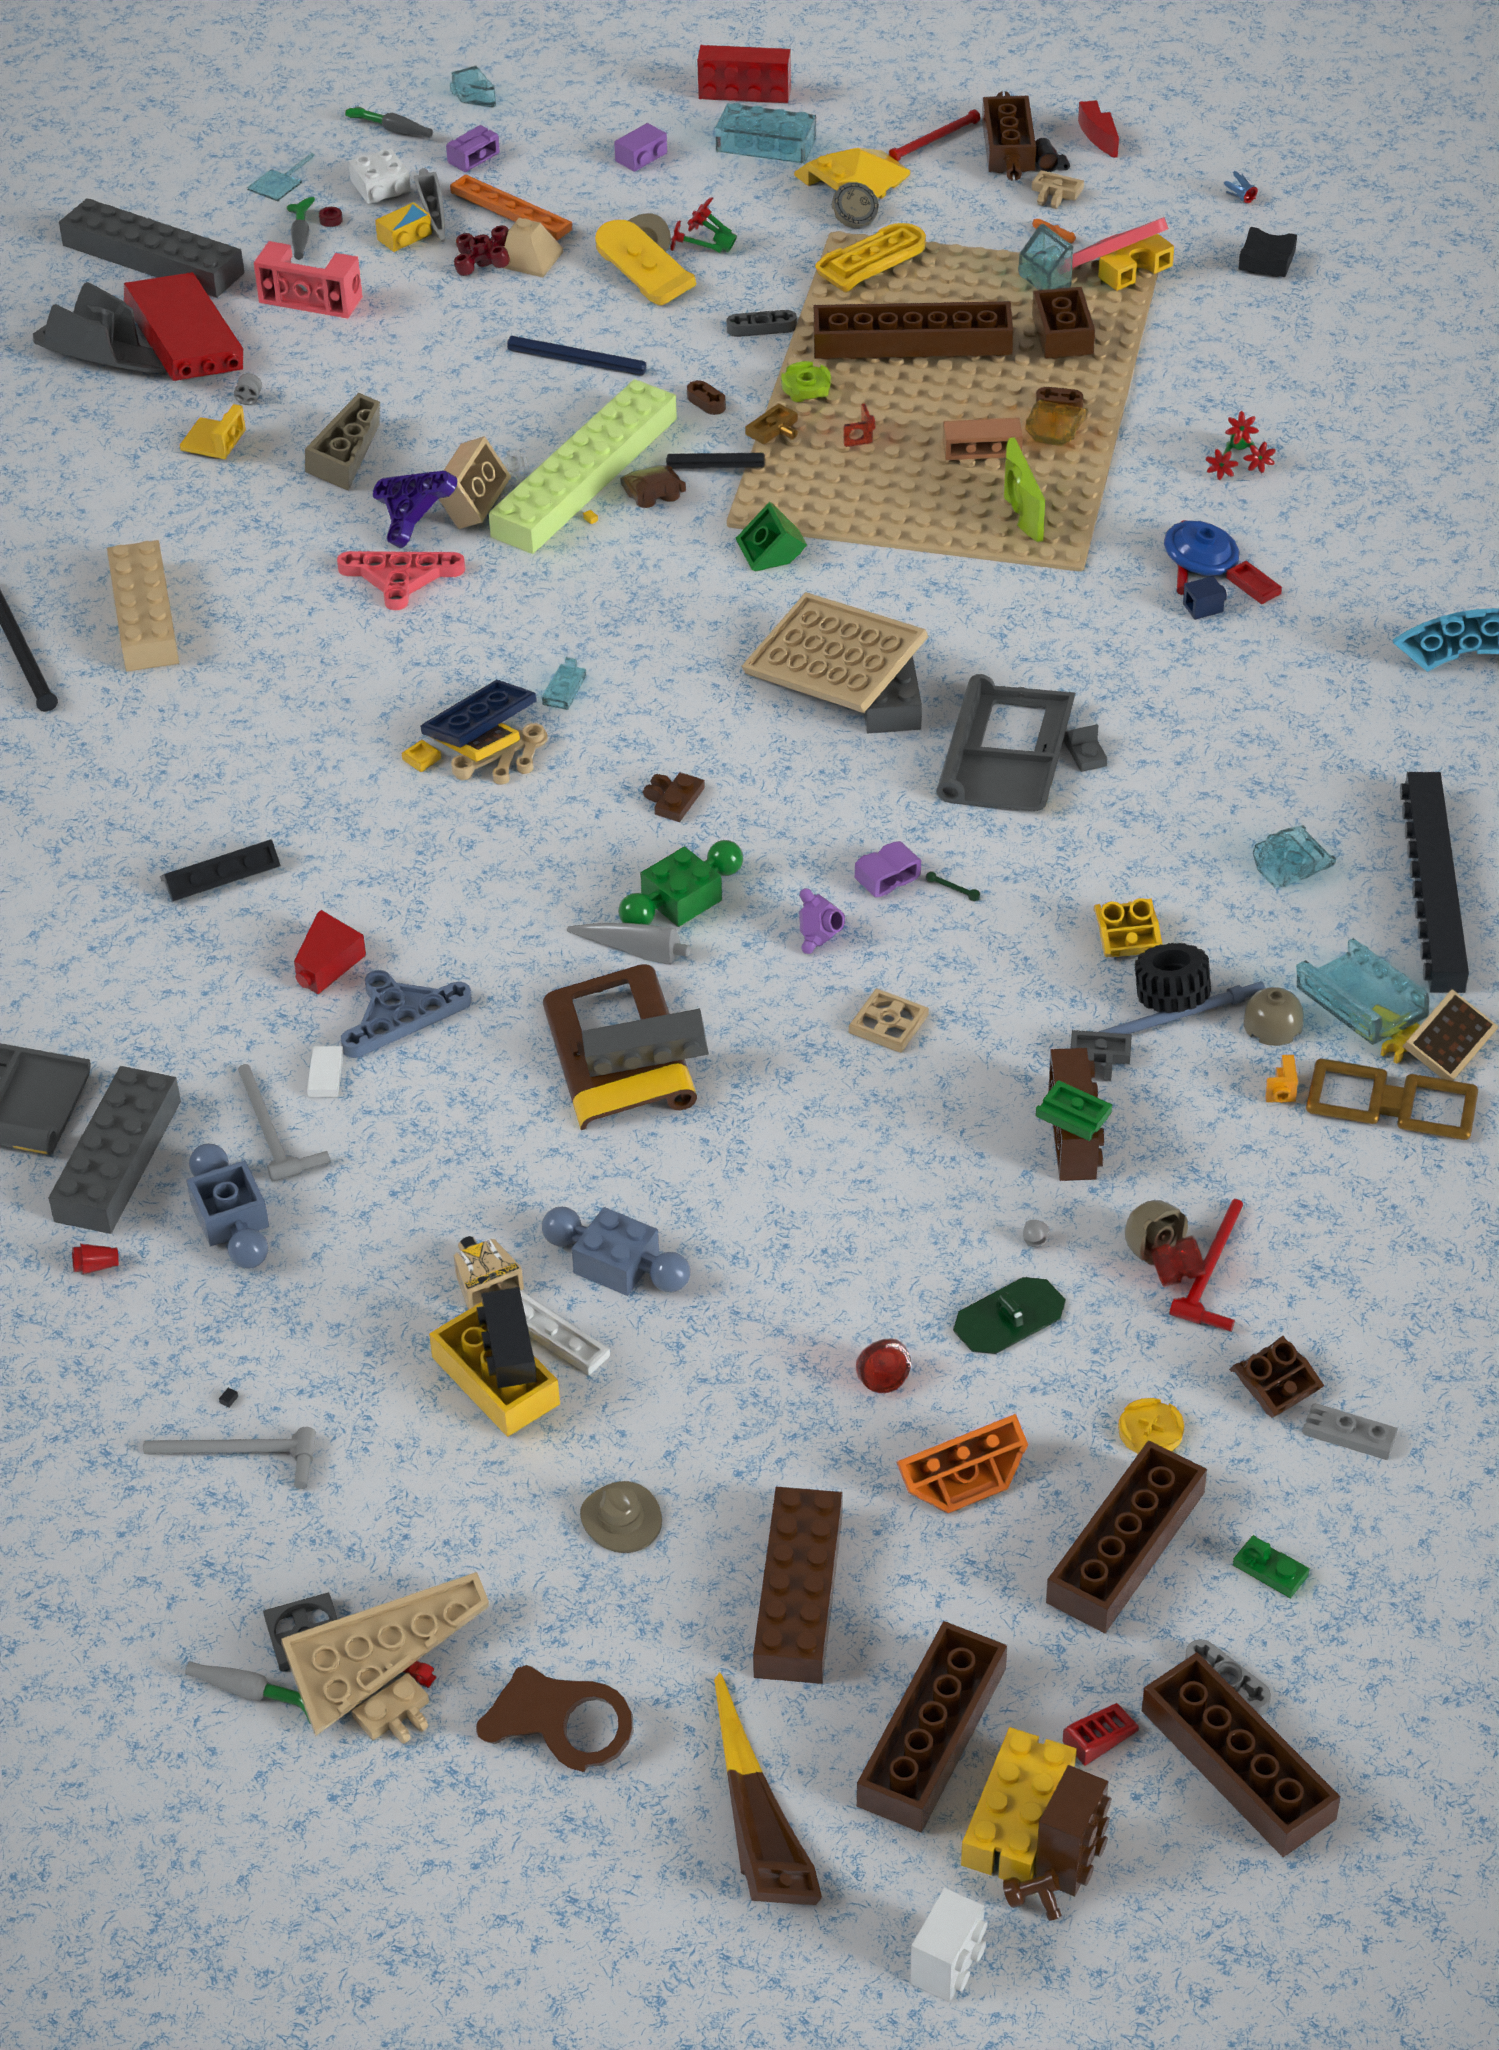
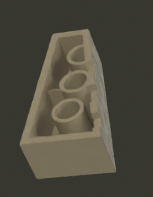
(344, 442)

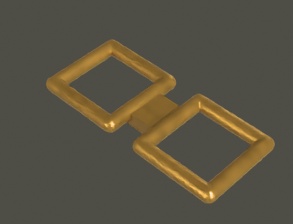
(1392, 1100)

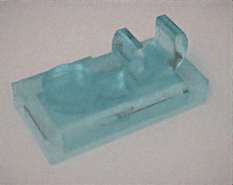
(564, 685)

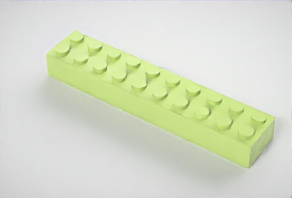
(582, 466)

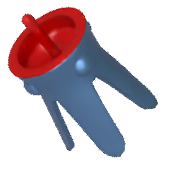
(1246, 192)

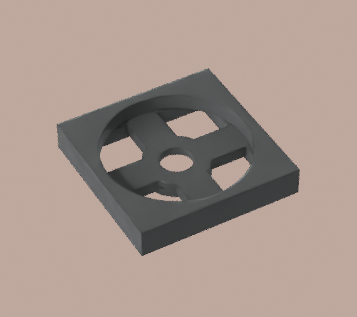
(298, 1611)

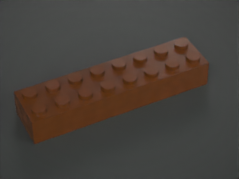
(913, 330)

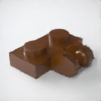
(674, 797)

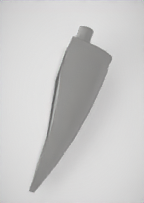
(431, 199)
(640, 940)

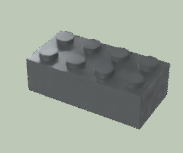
(897, 705)

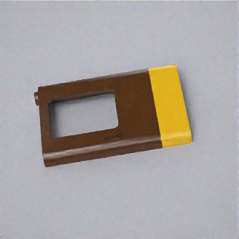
(621, 1090)

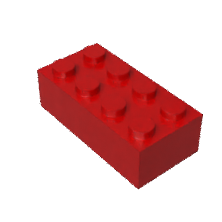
(744, 73)

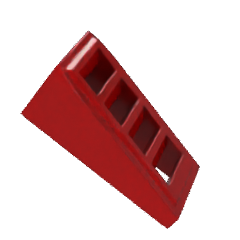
(1090, 1751)

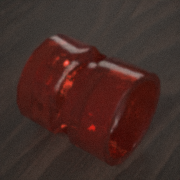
(1178, 1261)

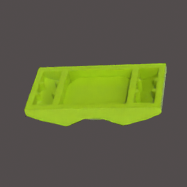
(1023, 492)

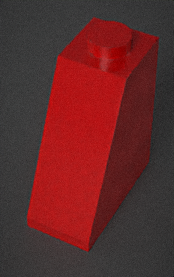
(327, 952)

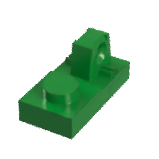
(1271, 1566)

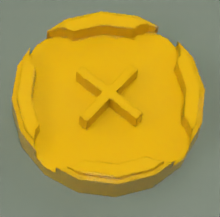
(1150, 1421)

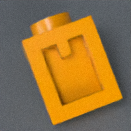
(1284, 1084)

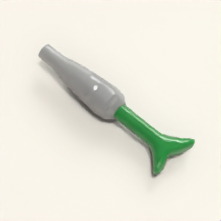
(244, 1684)

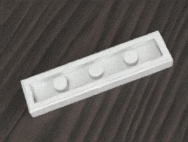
(563, 1337)

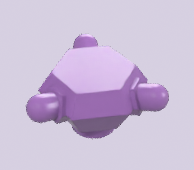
(818, 920)

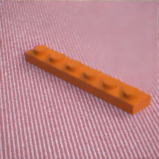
(508, 205)

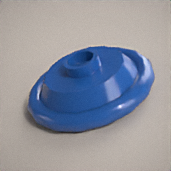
(1201, 548)

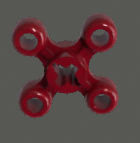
(481, 250)

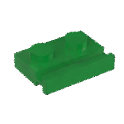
(1073, 1110)

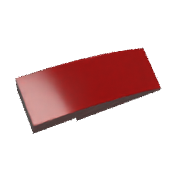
(1098, 127)

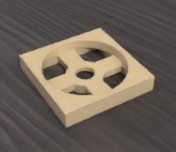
(878, 1033)

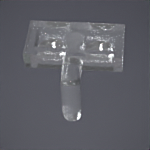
(517, 464)

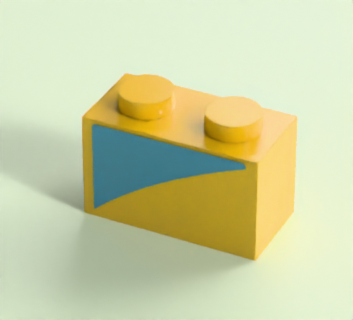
(403, 227)

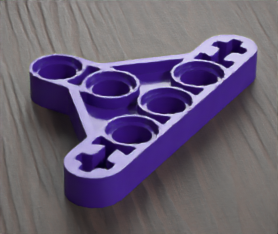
(410, 498)

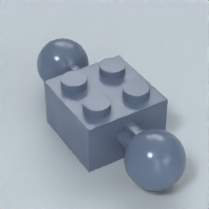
(228, 1205)
(615, 1250)

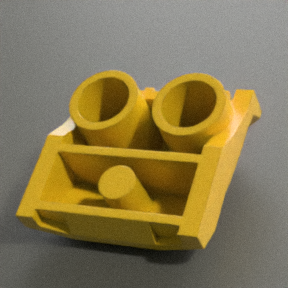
(1127, 927)

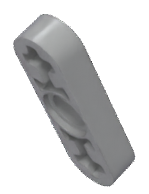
(1223, 1663)

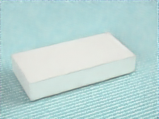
(325, 1071)

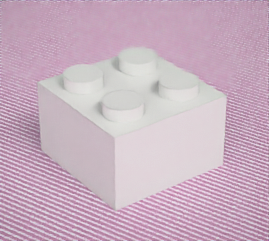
(948, 1945)

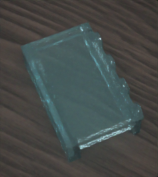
(1365, 993)

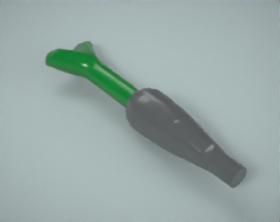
(390, 121)
(300, 227)

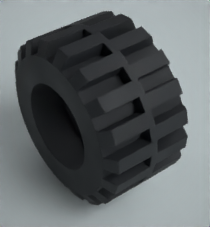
(1172, 977)

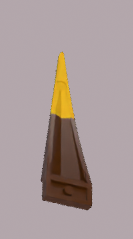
(766, 1844)

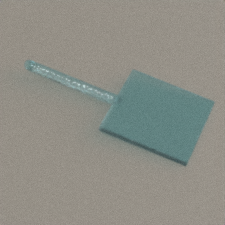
(276, 184)

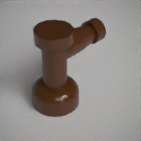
(1044, 1885)

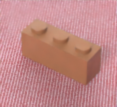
(979, 438)

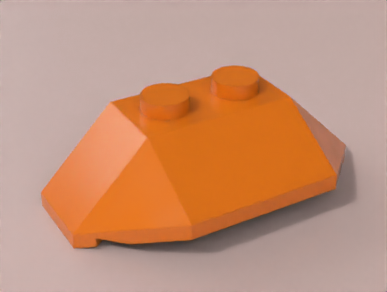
(966, 1466)

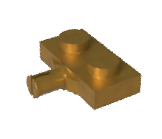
(772, 423)

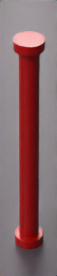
(972, 117)

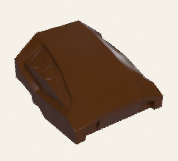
(651, 483)
(1278, 1377)

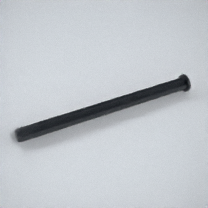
(45, 700)

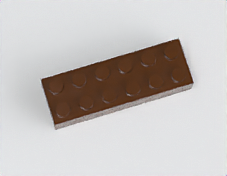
(1126, 1536)
(798, 1585)
(931, 1726)
(1240, 1754)

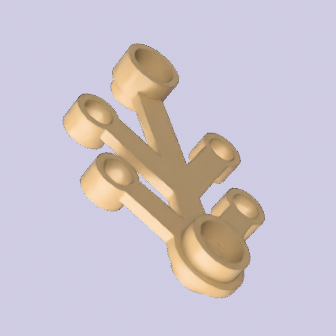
(531, 737)

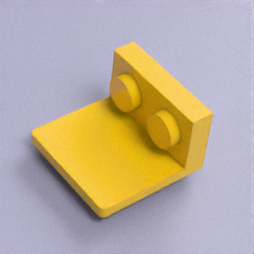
(215, 437)

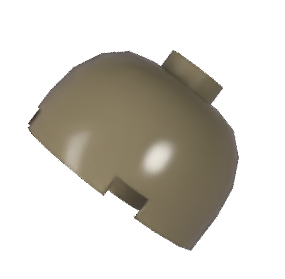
(1274, 1016)
(1152, 1226)

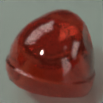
(883, 1365)

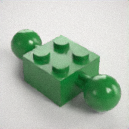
(682, 885)

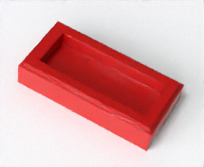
(1253, 582)

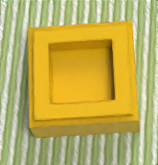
(421, 755)

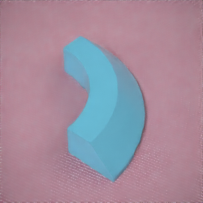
(1451, 635)

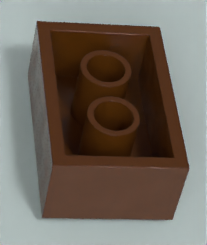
(1063, 322)
(1073, 1829)

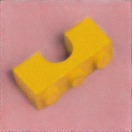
(1120, 266)

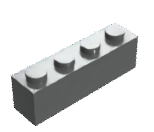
(645, 1042)

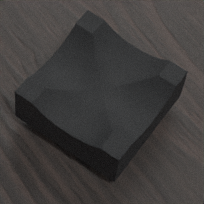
(1267, 253)

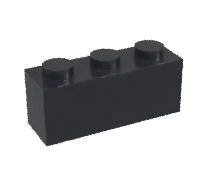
(506, 1338)

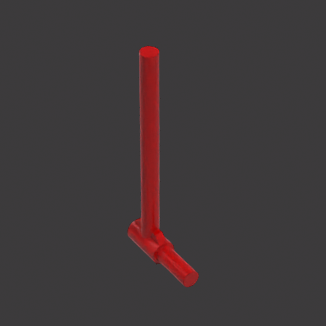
(1190, 1307)

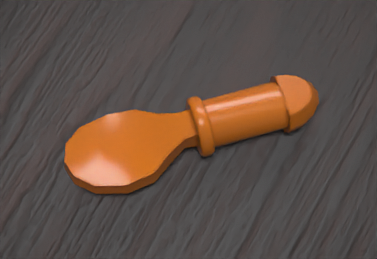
(1066, 235)

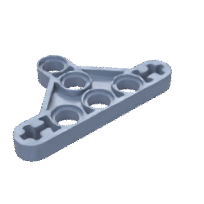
(412, 1003)

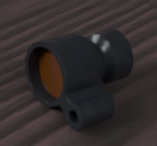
(1048, 158)

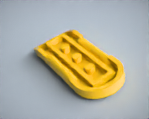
(871, 255)
(642, 261)

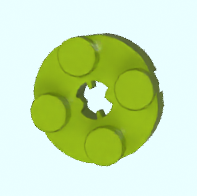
(817, 381)

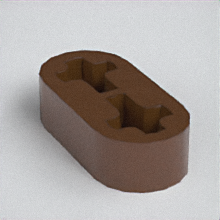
(1060, 396)
(706, 397)

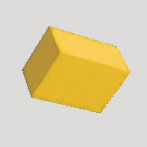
(590, 516)

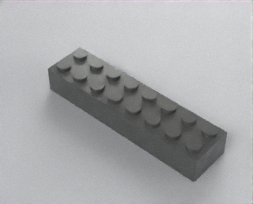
(150, 246)

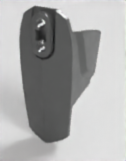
(98, 331)

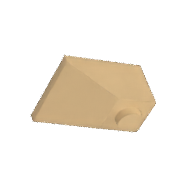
(531, 248)

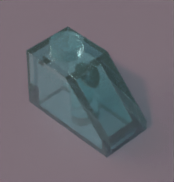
(473, 87)

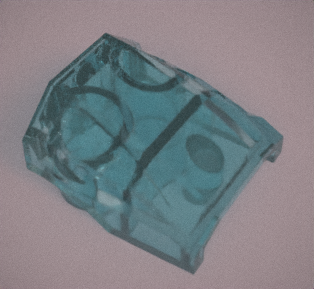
(1290, 856)

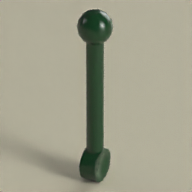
(973, 894)

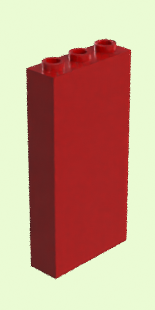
(183, 326)

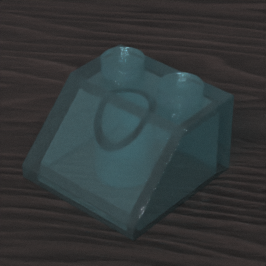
(1046, 260)

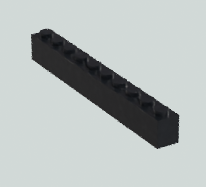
(1434, 883)

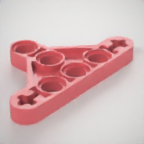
(1118, 241)
(413, 573)

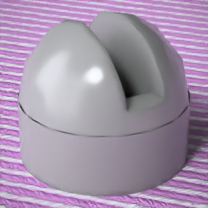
(1035, 1233)

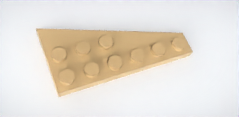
(360, 1653)

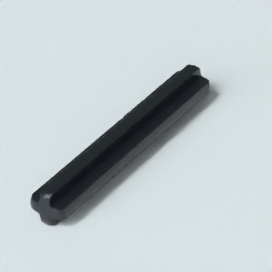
(715, 460)

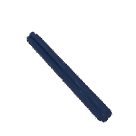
(576, 355)

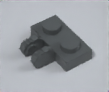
(1104, 1048)

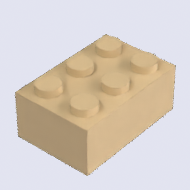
(479, 484)

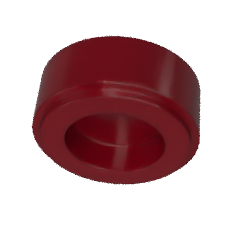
(330, 216)

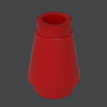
(93, 1258)

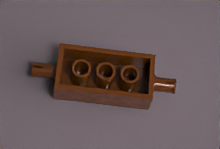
(1009, 134)

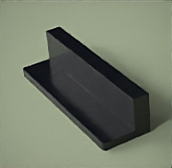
(221, 870)

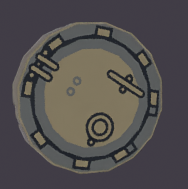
(855, 205)

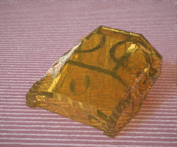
(1054, 422)

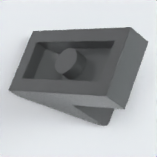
(1085, 747)

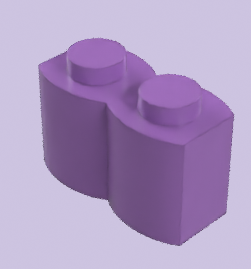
(887, 869)

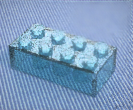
(765, 133)

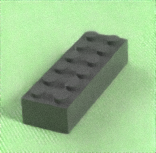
(114, 1150)

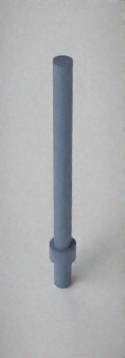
(1233, 995)

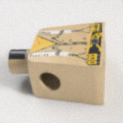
(484, 1269)

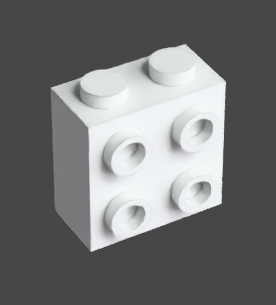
(379, 176)

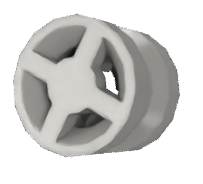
(243, 393)

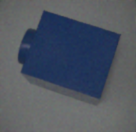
(1204, 597)

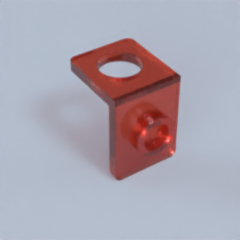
(867, 425)

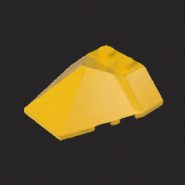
(858, 165)

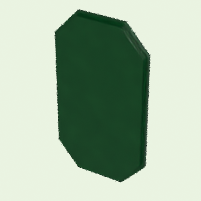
(1009, 1315)

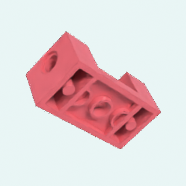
(329, 290)

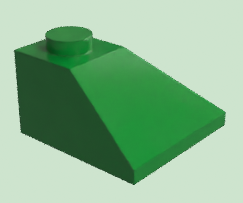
(770, 540)

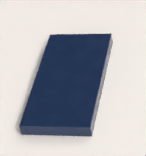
(478, 713)

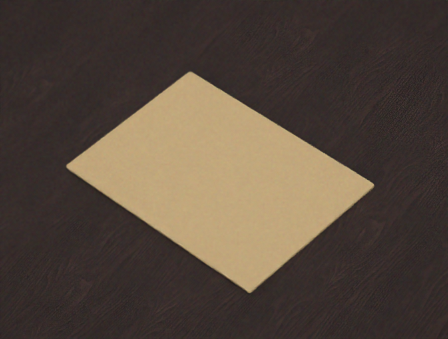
(901, 485)

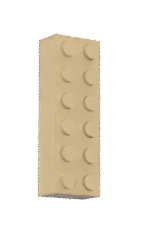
(142, 605)

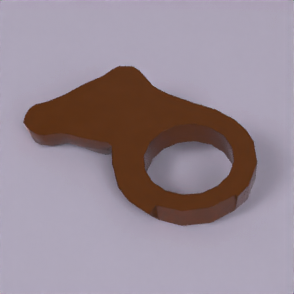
(543, 1706)

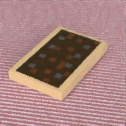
(1450, 1036)

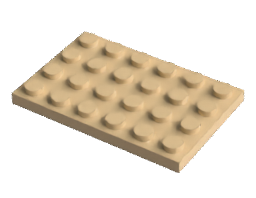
(835, 652)

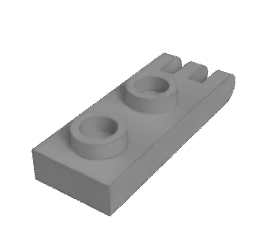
(1350, 1431)

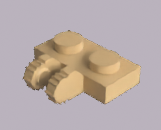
(1058, 186)
(390, 1707)

